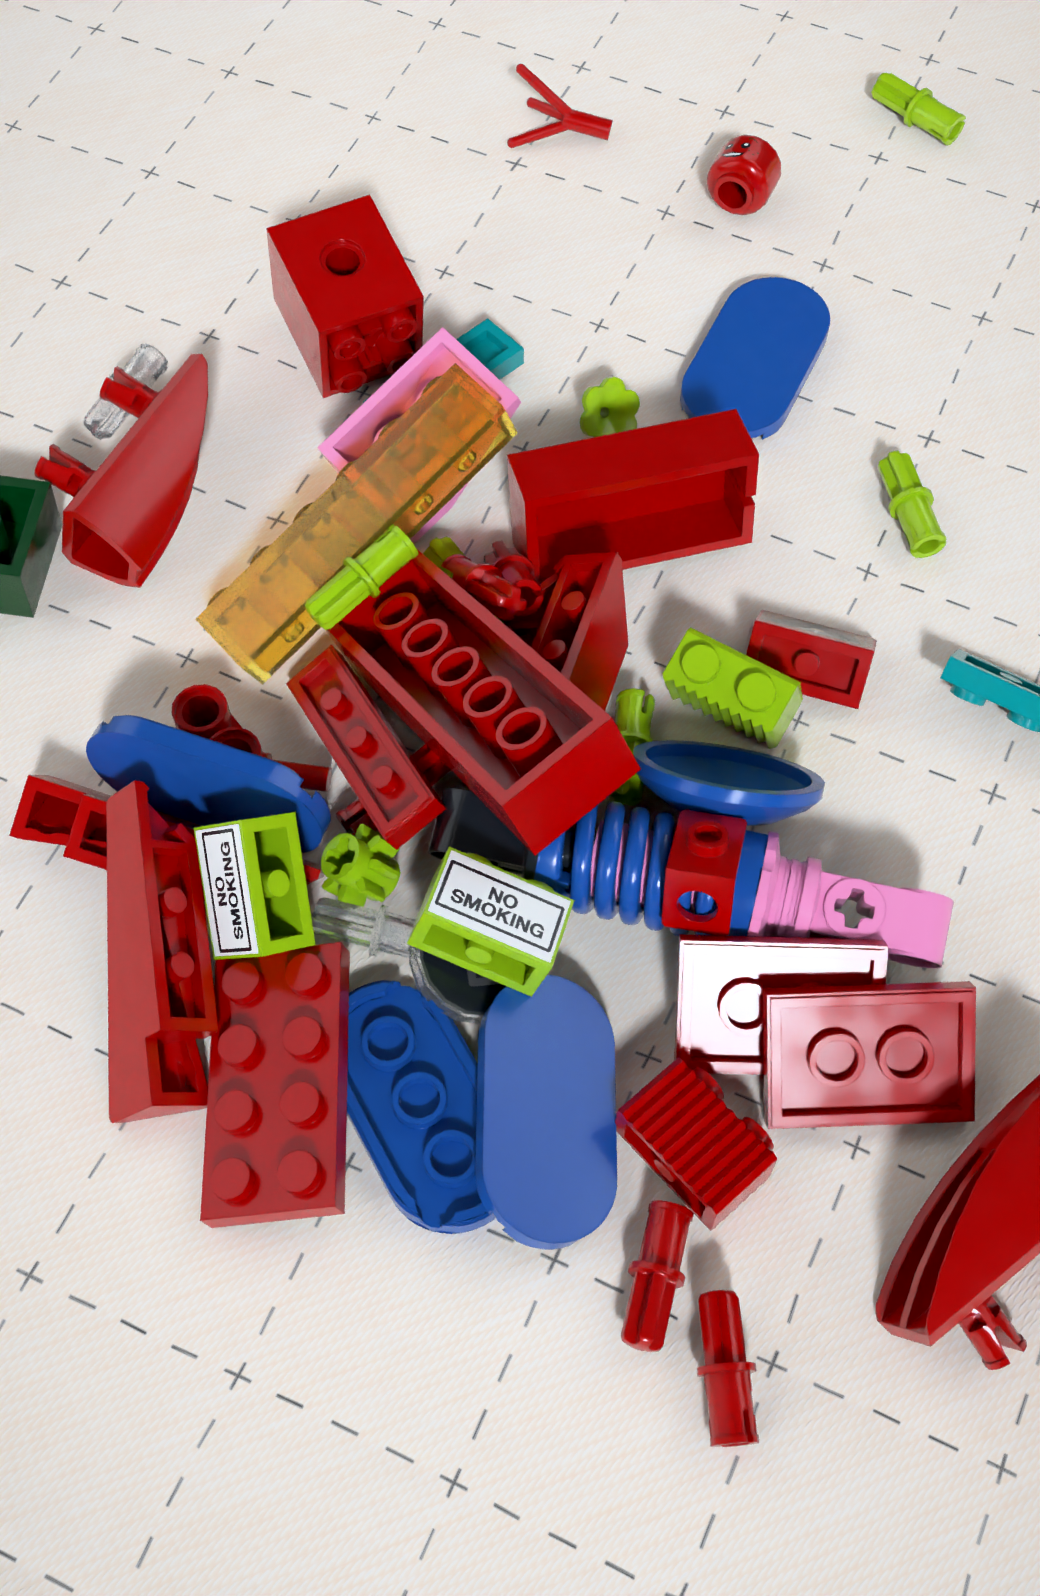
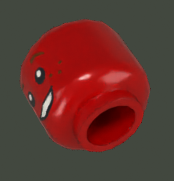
(744, 175)

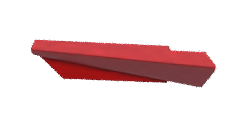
(76, 817)
(156, 963)

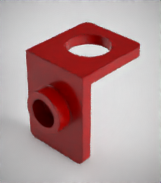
(704, 860)

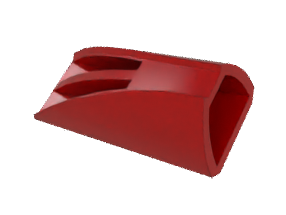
(140, 491)
(972, 1239)

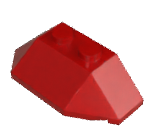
(581, 622)

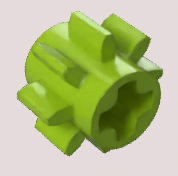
(360, 867)

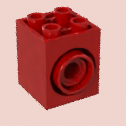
(345, 295)

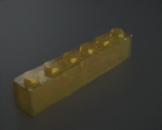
(396, 481)

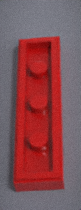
(365, 748)

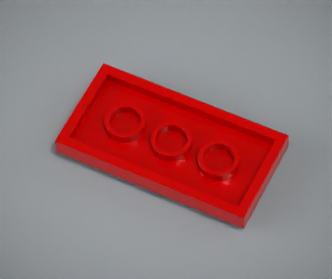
(278, 1088)

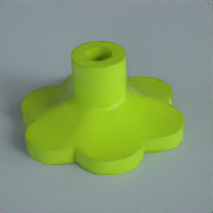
(609, 408)

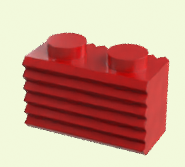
(696, 1141)

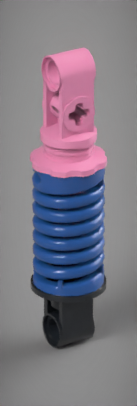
(625, 869)

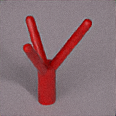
(558, 109)

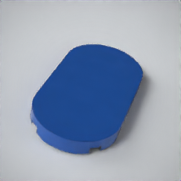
(758, 354)
(203, 777)
(415, 1105)
(546, 1114)

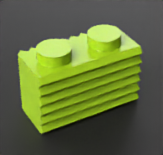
(732, 687)

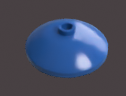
(727, 780)

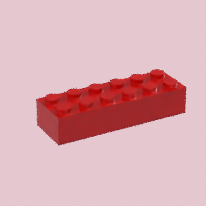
(485, 703)

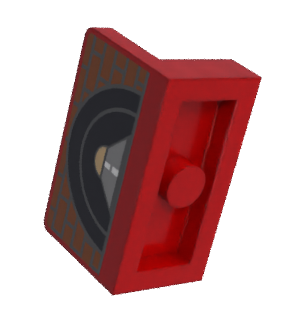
(822, 658)

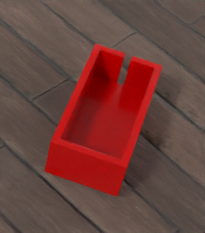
(636, 493)

